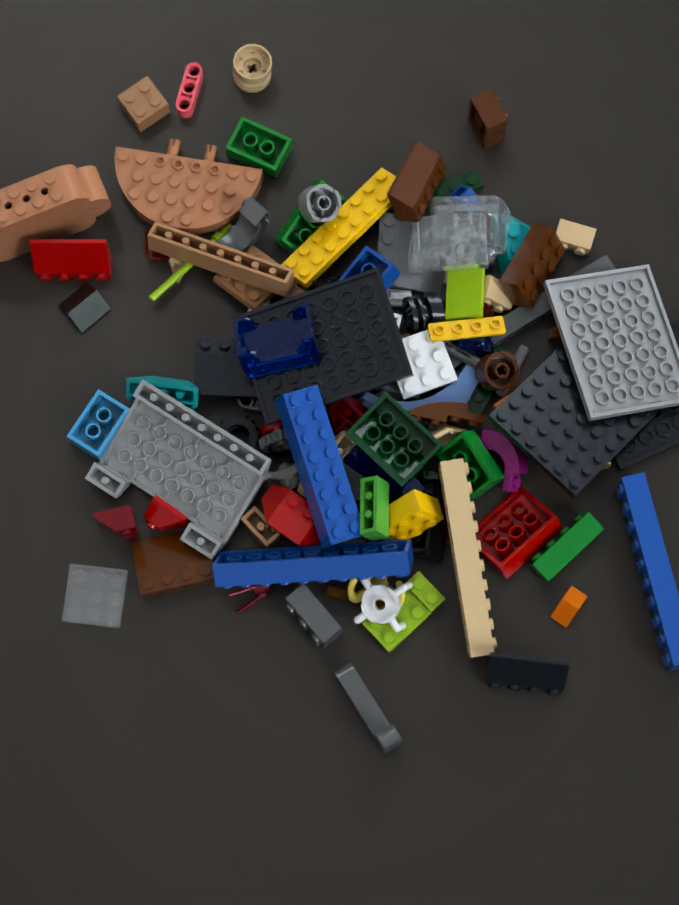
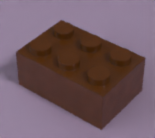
(488, 118)

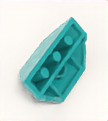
(516, 234)
(179, 389)

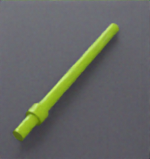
(183, 269)

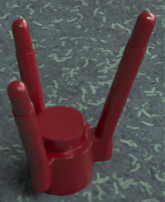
(257, 589)

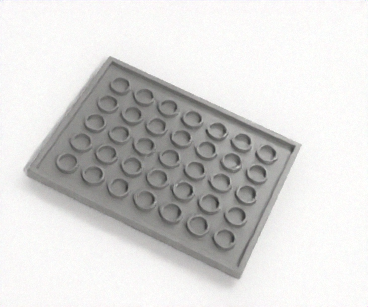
(617, 340)

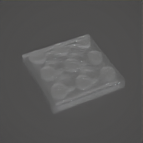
(95, 596)

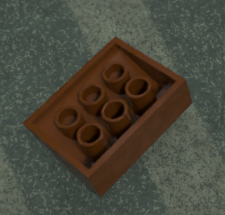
(169, 565)

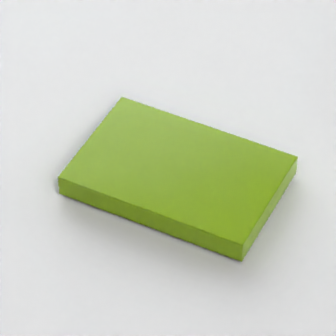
(465, 294)

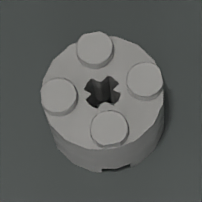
(310, 207)

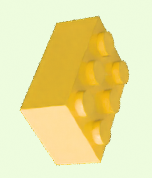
(413, 515)

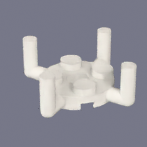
(392, 604)

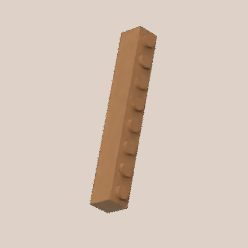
(220, 259)

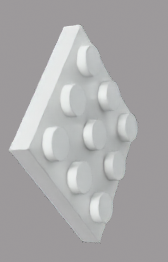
(429, 365)

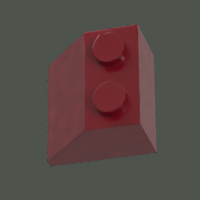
(118, 521)

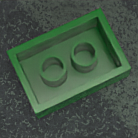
(259, 147)
(482, 468)

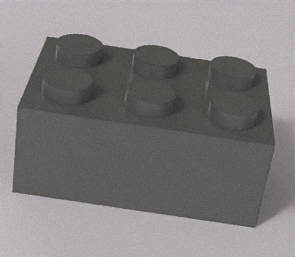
(313, 616)

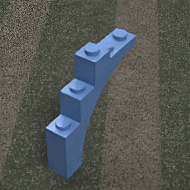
(456, 391)

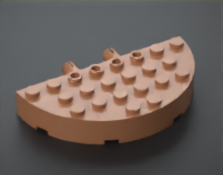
(183, 190)

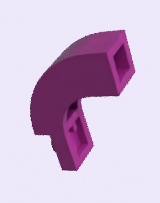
(513, 457)

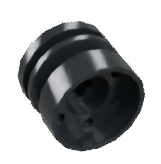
(420, 313)

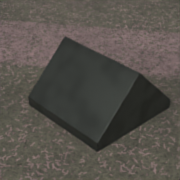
(85, 307)

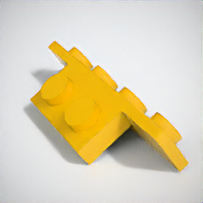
(466, 329)

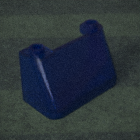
(277, 344)

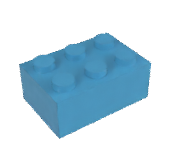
(98, 424)

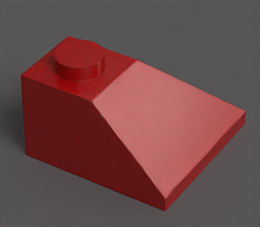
(164, 516)

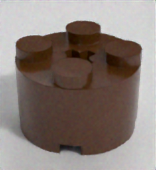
(495, 363)

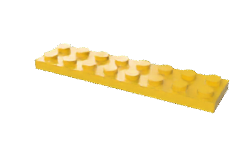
(340, 233)

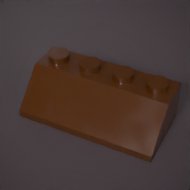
(416, 182)

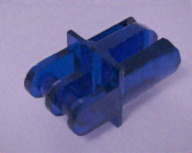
(477, 345)

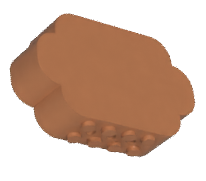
(49, 207)

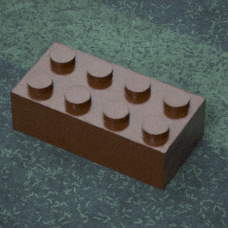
(532, 265)

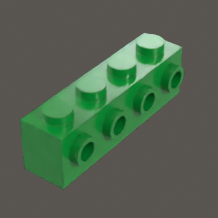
(566, 546)

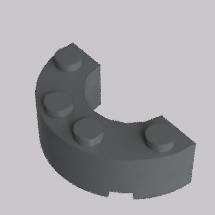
(249, 227)

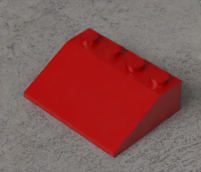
(71, 259)
(515, 531)

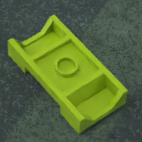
(417, 607)

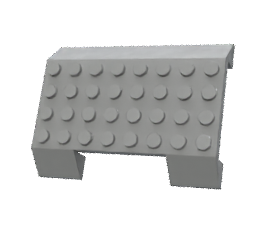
(186, 464)

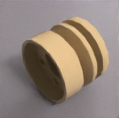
(249, 59)

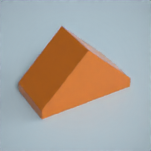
(568, 606)

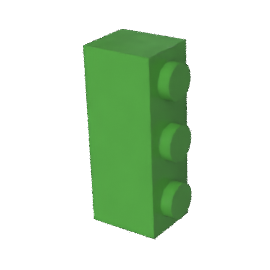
(374, 508)

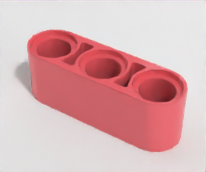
(189, 82)

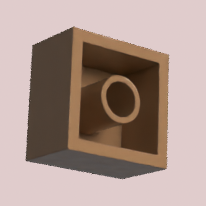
(143, 104)

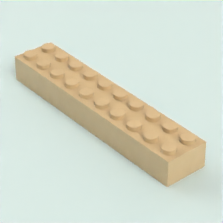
(466, 557)

